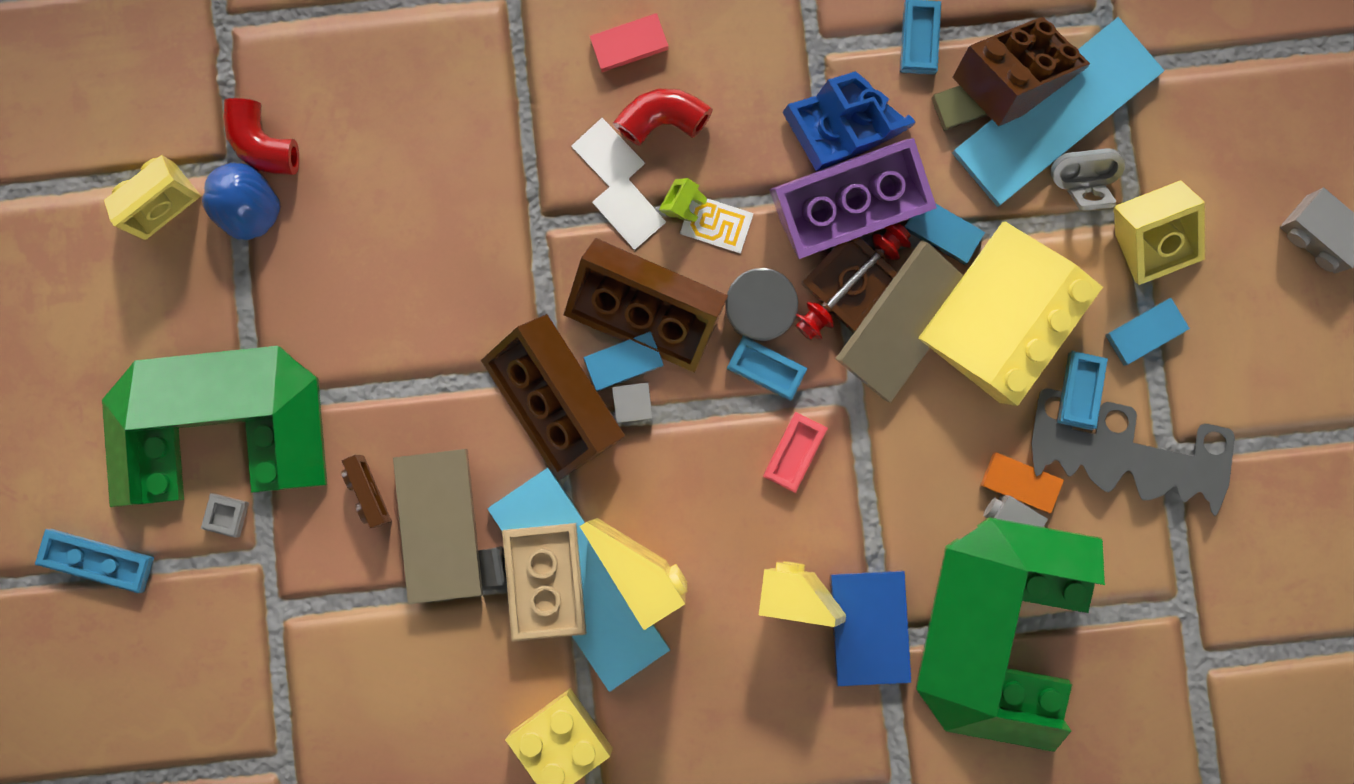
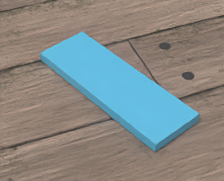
(1014, 153)
(614, 638)

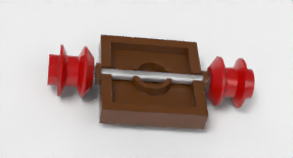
(851, 281)

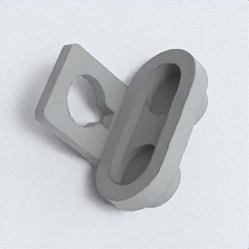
(1089, 172)

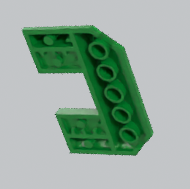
(213, 388)
(975, 622)

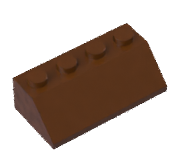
(635, 296)
(552, 396)

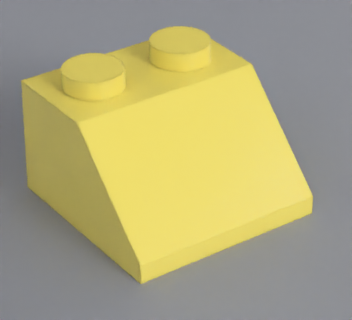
(150, 198)
(1161, 231)
(798, 596)

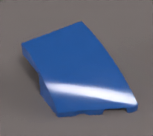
(844, 120)

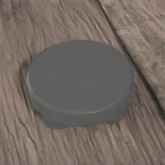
(761, 304)

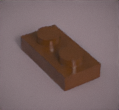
(371, 505)

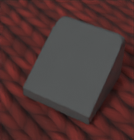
(492, 566)

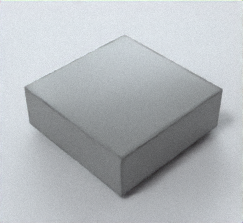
(632, 403)
(224, 515)

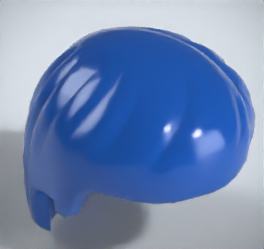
(240, 201)

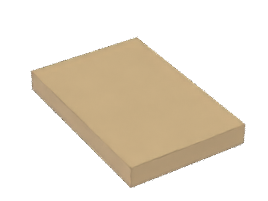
(544, 582)

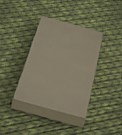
(887, 342)
(437, 526)

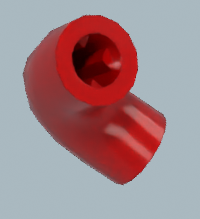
(662, 108)
(252, 145)

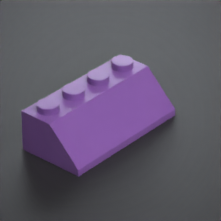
(853, 198)

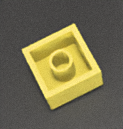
(559, 742)

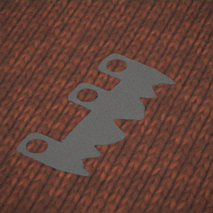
(1112, 454)

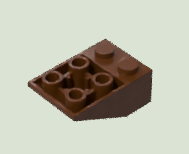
(1018, 69)

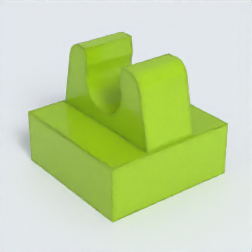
(679, 198)

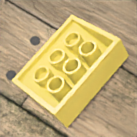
(1010, 314)
(640, 575)

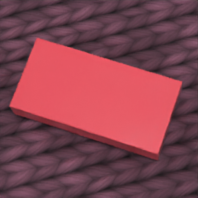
(629, 42)
(795, 452)

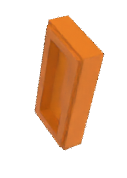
(1020, 482)

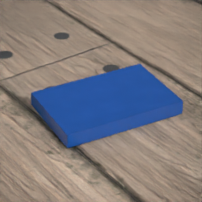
(875, 636)

